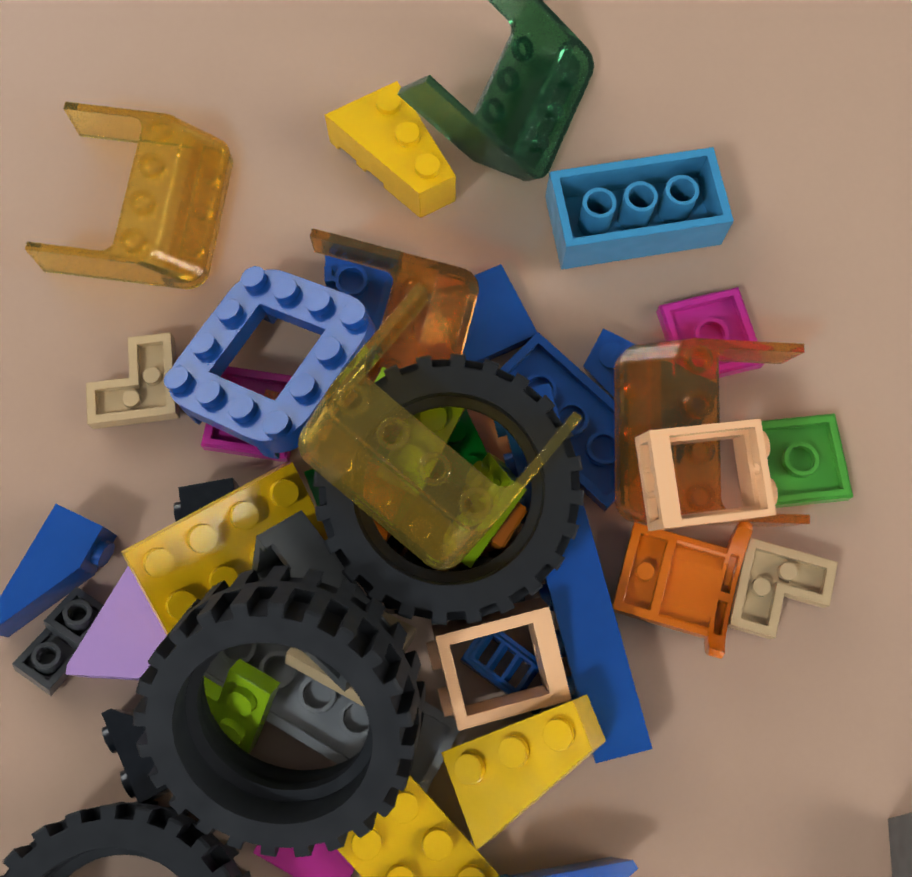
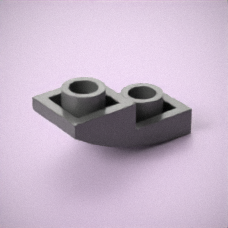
(48, 655)

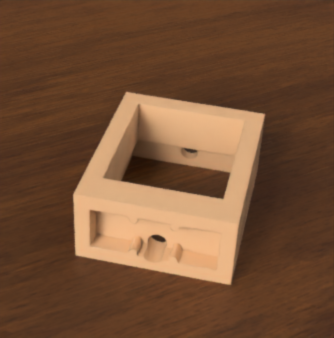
(659, 480)
(554, 683)

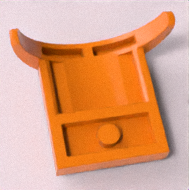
(682, 582)

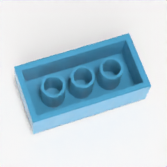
(637, 208)

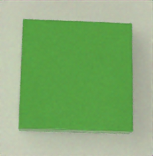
(807, 460)

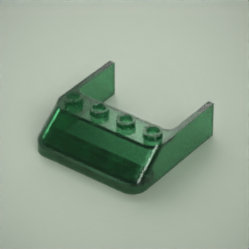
(525, 99)

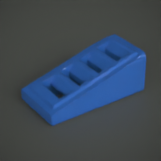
(505, 643)

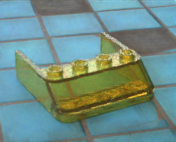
(168, 206)
(399, 466)

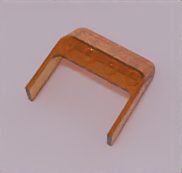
(442, 322)
(679, 387)

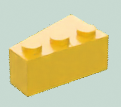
(395, 147)
(519, 763)

